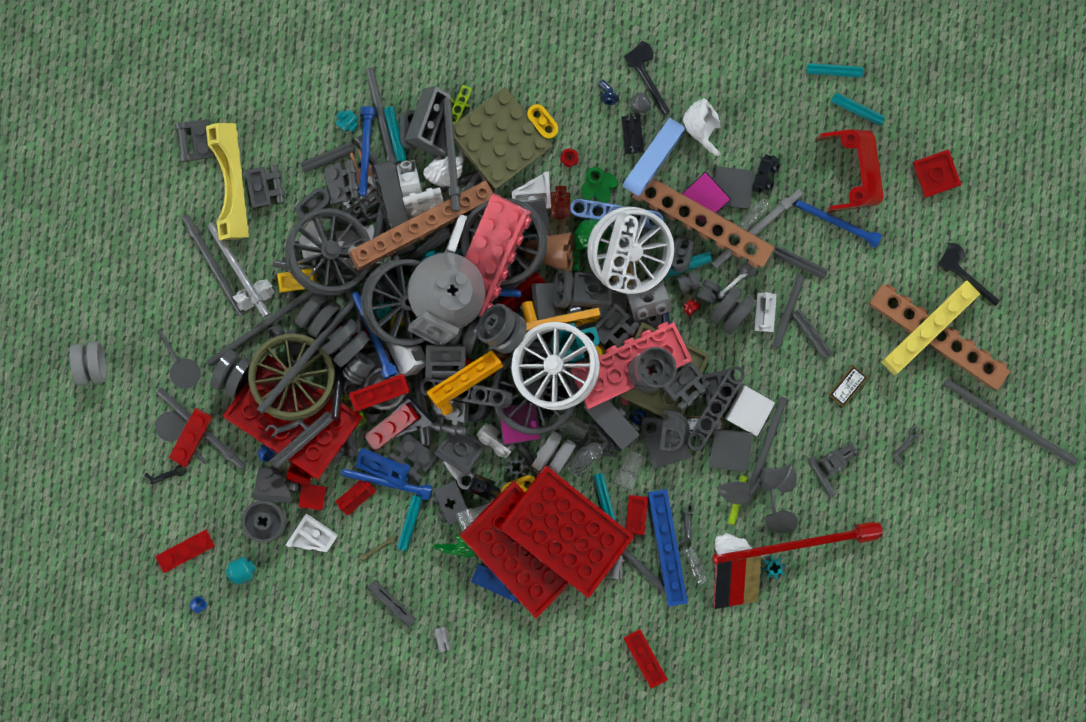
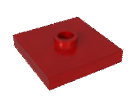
(936, 173)

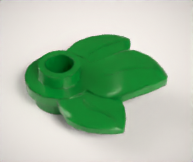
(598, 188)

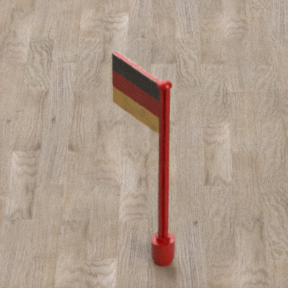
(739, 571)

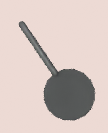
(184, 371)
(170, 426)

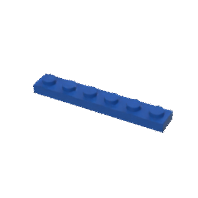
(667, 547)

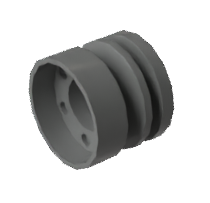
(661, 365)

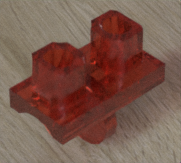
(560, 203)

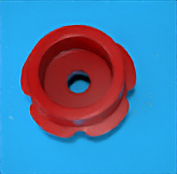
(574, 157)
(690, 307)

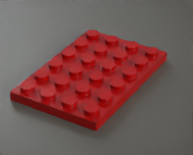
(319, 451)
(566, 531)
(512, 564)

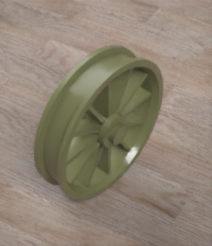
(296, 381)

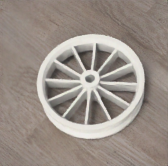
(637, 249)
(555, 366)

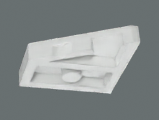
(535, 189)
(312, 535)

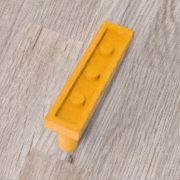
(578, 318)
(463, 380)

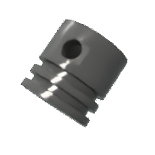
(358, 368)

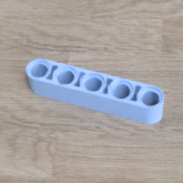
(654, 157)
(589, 205)

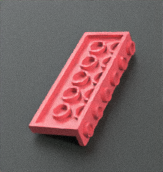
(496, 243)
(614, 365)

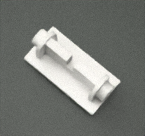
(262, 287)
(765, 312)
(488, 436)

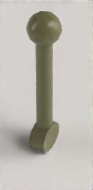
(363, 557)

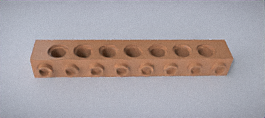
(418, 228)
(764, 248)
(999, 369)

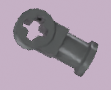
(837, 459)

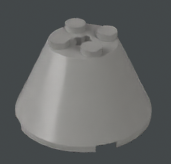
(441, 272)

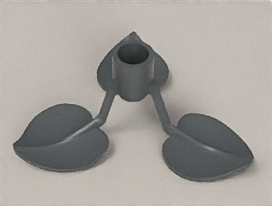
(782, 479)

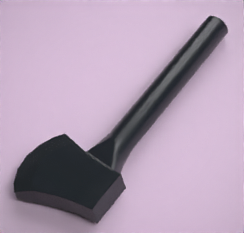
(635, 58)
(948, 262)
(337, 389)

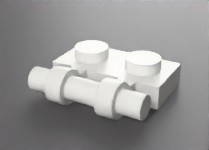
(421, 202)

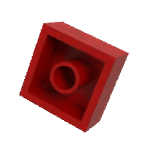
(299, 476)
(312, 497)

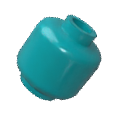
(240, 570)

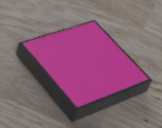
(708, 194)

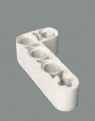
(624, 253)

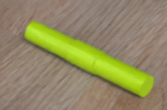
(735, 507)

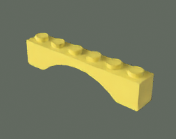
(224, 144)
(930, 328)

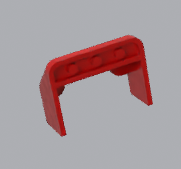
(871, 191)

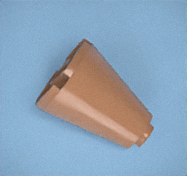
(558, 251)

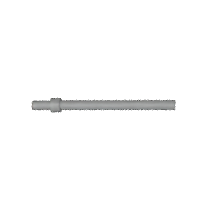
(784, 205)
(256, 298)

